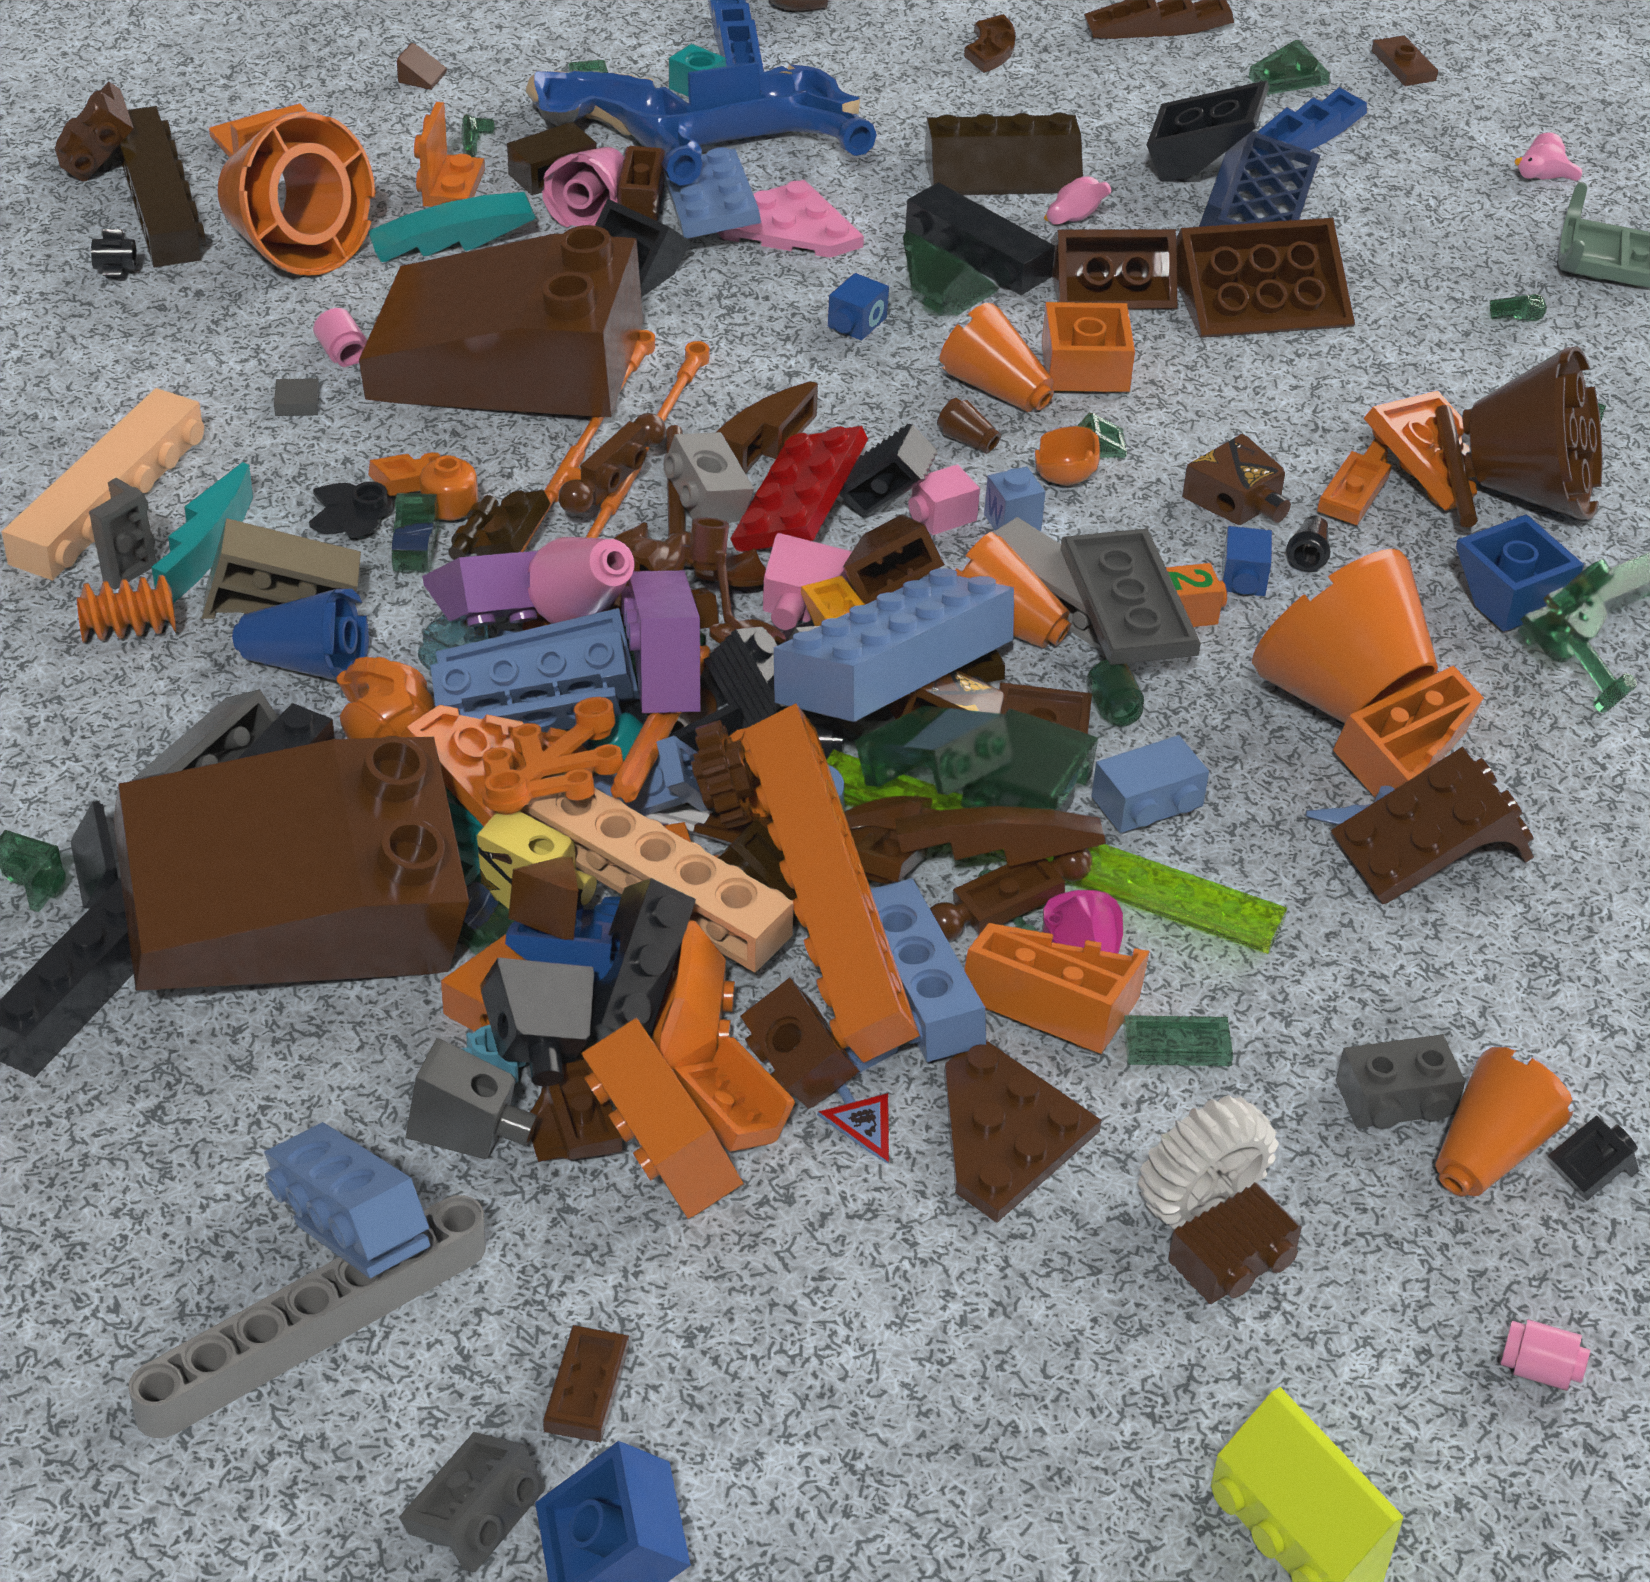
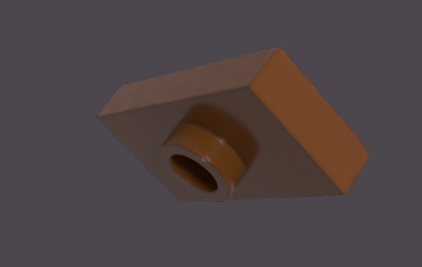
(1404, 60)
(586, 1384)

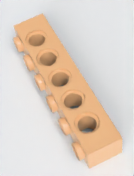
(627, 848)

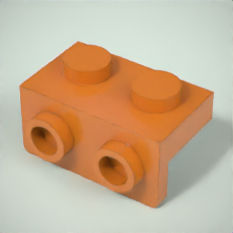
(737, 1097)

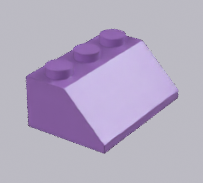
(484, 588)

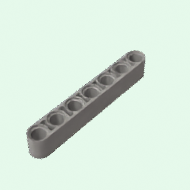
(297, 1324)

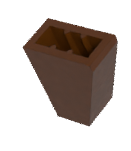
(890, 557)

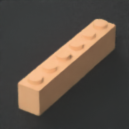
(135, 450)

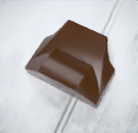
(572, 1119)

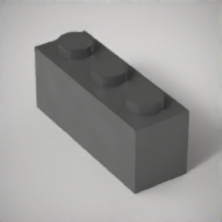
(217, 736)

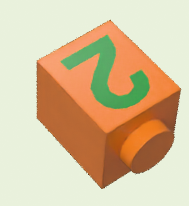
(1199, 592)

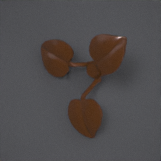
(709, 558)

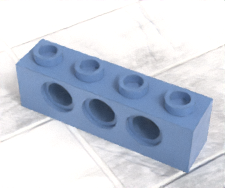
(934, 981)

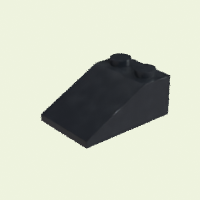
(1202, 128)

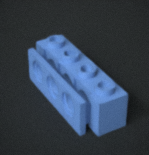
(544, 667)
(348, 1199)

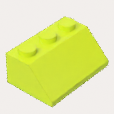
(1304, 1498)

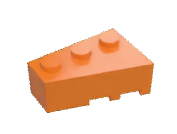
(1408, 730)
(1055, 985)
(661, 1117)

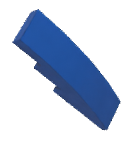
(735, 32)
(1315, 121)

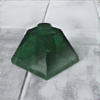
(943, 277)

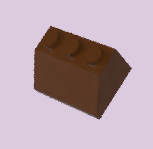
(1116, 267)

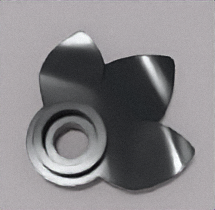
(351, 508)

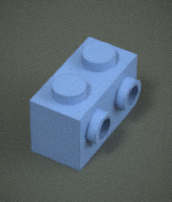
(1149, 784)

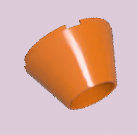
(325, 193)
(1351, 639)

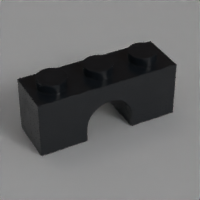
(650, 933)

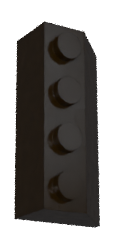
(1004, 153)

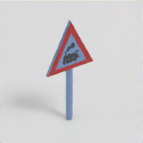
(862, 1121)

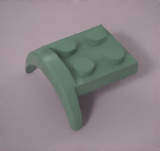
(1602, 248)

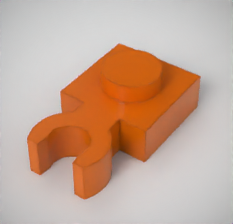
(400, 472)

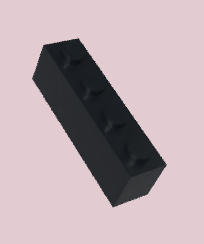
(980, 238)

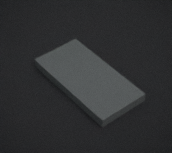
(1129, 596)

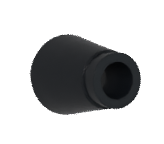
(1310, 543)

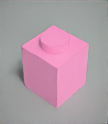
(945, 500)

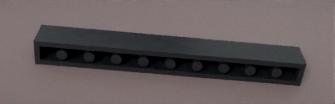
(95, 953)

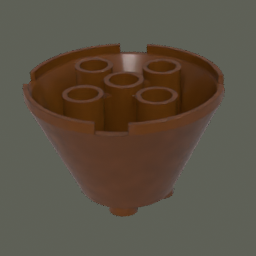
(1540, 437)

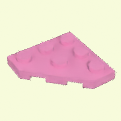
(799, 218)

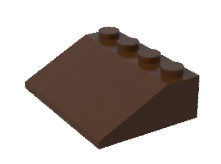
(1263, 277)

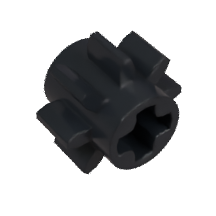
(113, 253)

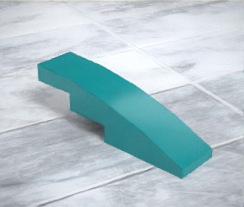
(465, 220)
(197, 540)

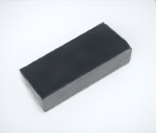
(93, 855)

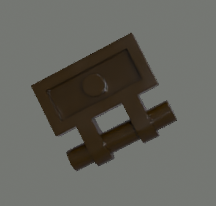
(499, 528)

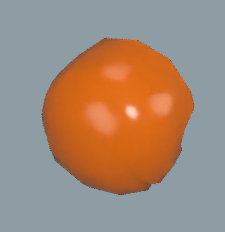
(1068, 455)

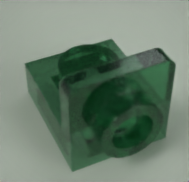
(33, 865)

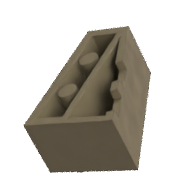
(270, 567)

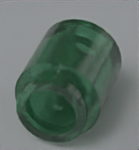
(1115, 693)

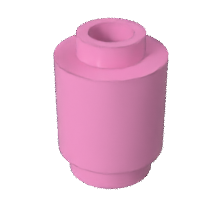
(340, 336)
(1545, 1354)

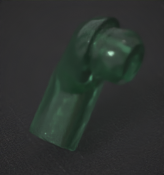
(1524, 307)

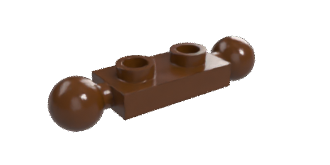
(612, 463)
(1009, 892)

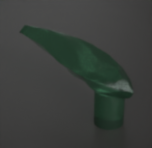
(469, 132)

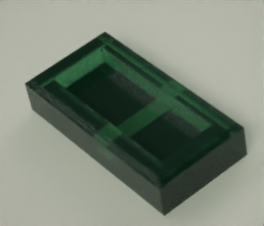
(1177, 1040)

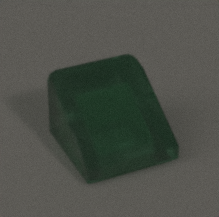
(1110, 436)

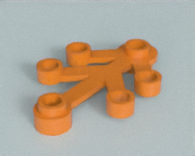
(511, 789)

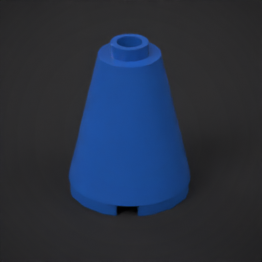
(306, 634)

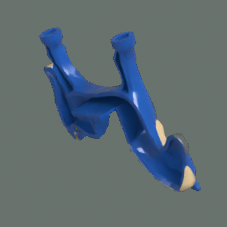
(721, 108)

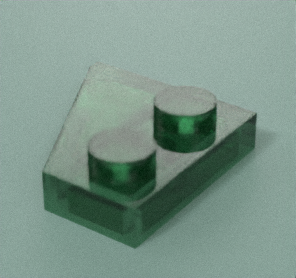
(1290, 69)

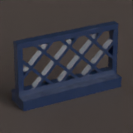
(1234, 179)

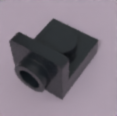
(1595, 1157)

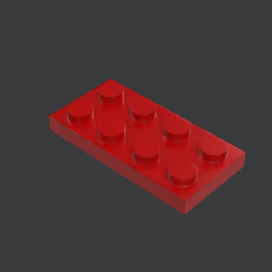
(800, 487)

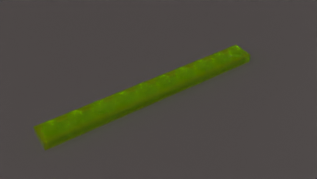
(1116, 872)

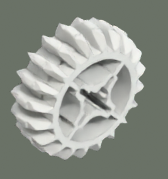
(1207, 1159)

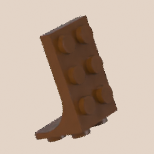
(1431, 825)

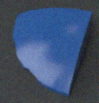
(590, 945)

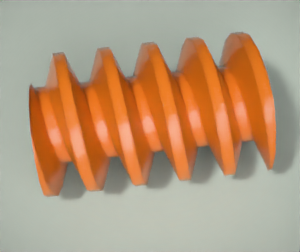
(125, 608)

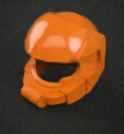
(391, 703)

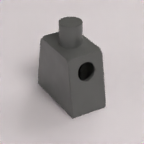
(465, 1104)

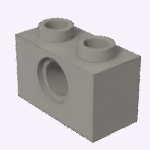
(708, 476)

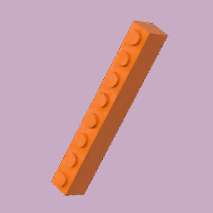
(830, 886)

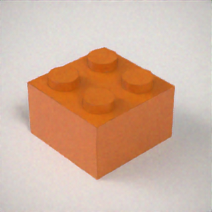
(1088, 346)

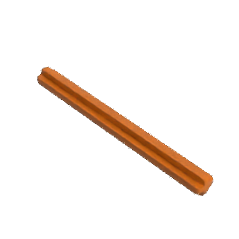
(644, 749)

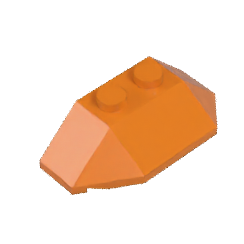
(693, 1005)

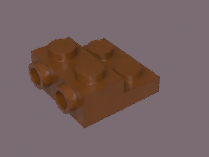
(94, 133)

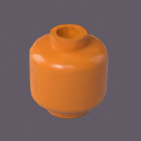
(454, 484)

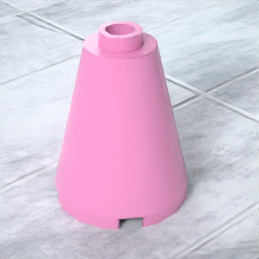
(581, 184)
(578, 576)

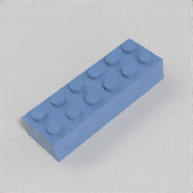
(893, 644)

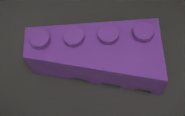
(665, 640)

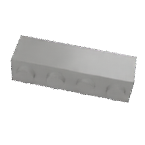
(1047, 562)

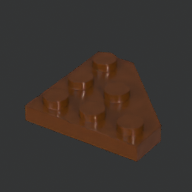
(1007, 1128)

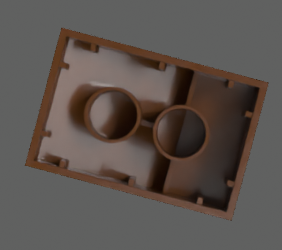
(511, 327)
(292, 867)

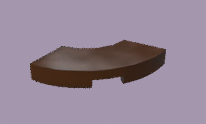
(993, 45)

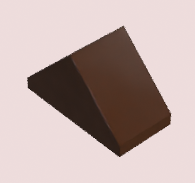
(546, 897)

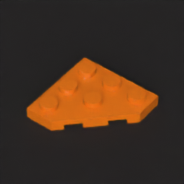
(1414, 437)
(460, 749)

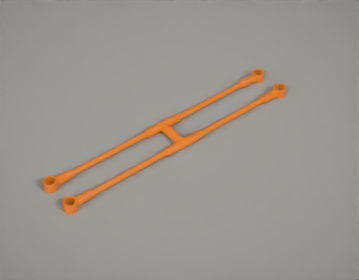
(696, 356)

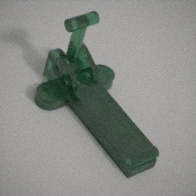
(1577, 615)

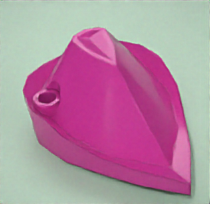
(1082, 917)

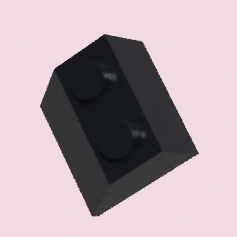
(658, 245)

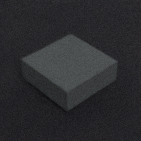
(296, 397)

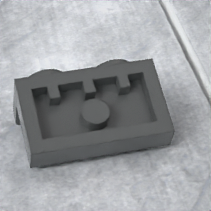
(123, 534)
(475, 1498)

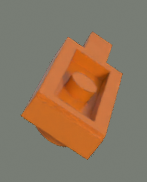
(1356, 484)

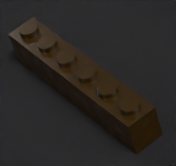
(160, 190)

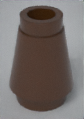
(967, 425)

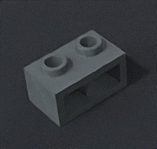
(1400, 1081)

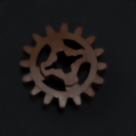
(723, 774)

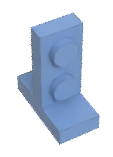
(667, 784)

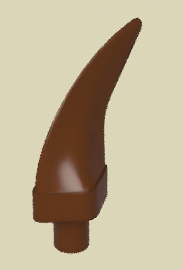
(885, 810)

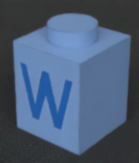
(1012, 496)

